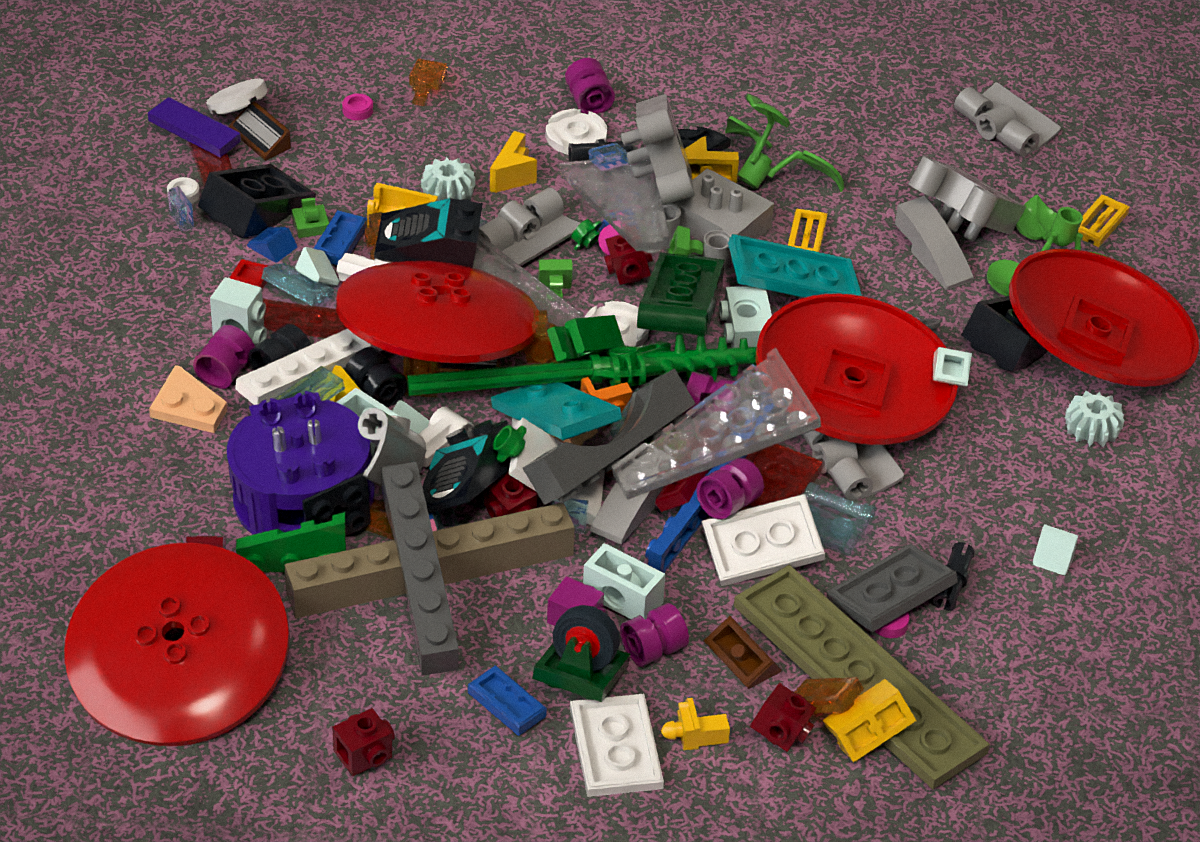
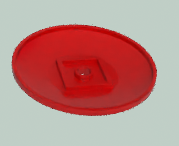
(436, 311)
(1103, 317)
(863, 338)
(183, 687)

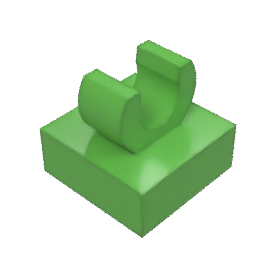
(309, 219)
(683, 245)
(556, 274)

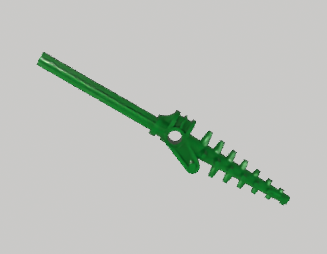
(618, 366)

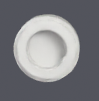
(188, 186)

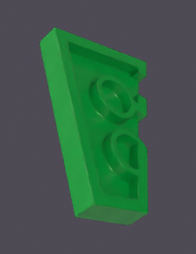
(276, 548)

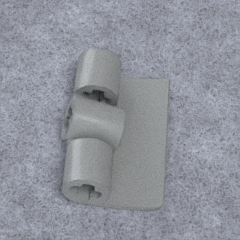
(1006, 118)
(529, 228)
(393, 442)
(855, 467)

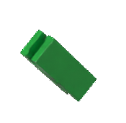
(585, 337)

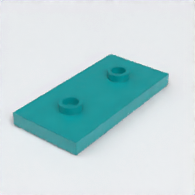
(791, 268)
(557, 409)

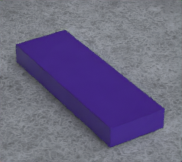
(194, 127)

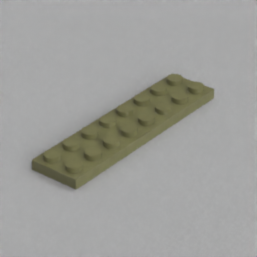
(833, 646)

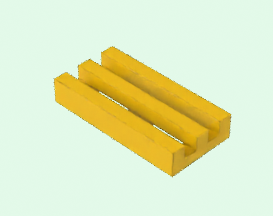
(810, 215)
(1110, 226)

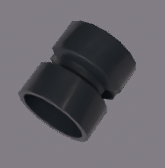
(282, 343)
(377, 376)

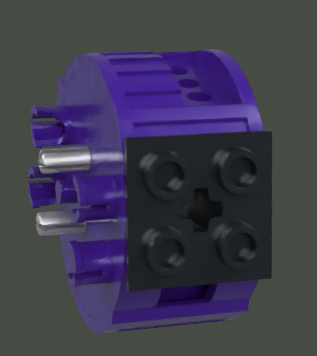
(299, 465)

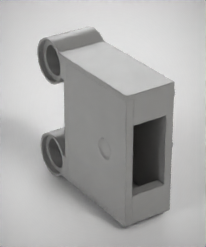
(663, 148)
(966, 198)
(718, 212)

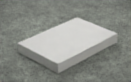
(537, 444)
(763, 540)
(616, 745)

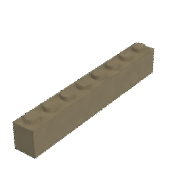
(462, 551)

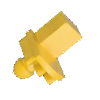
(696, 730)

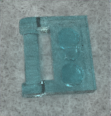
(834, 530)

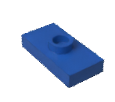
(341, 235)
(507, 700)

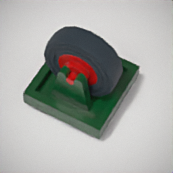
(583, 654)

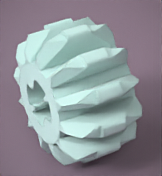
(448, 179)
(1094, 418)

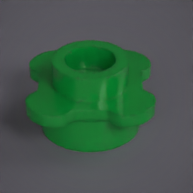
(586, 234)
(509, 442)

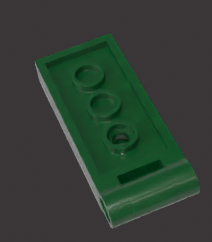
(681, 294)

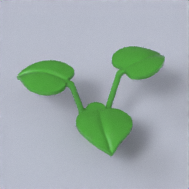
(758, 164)
(1037, 223)

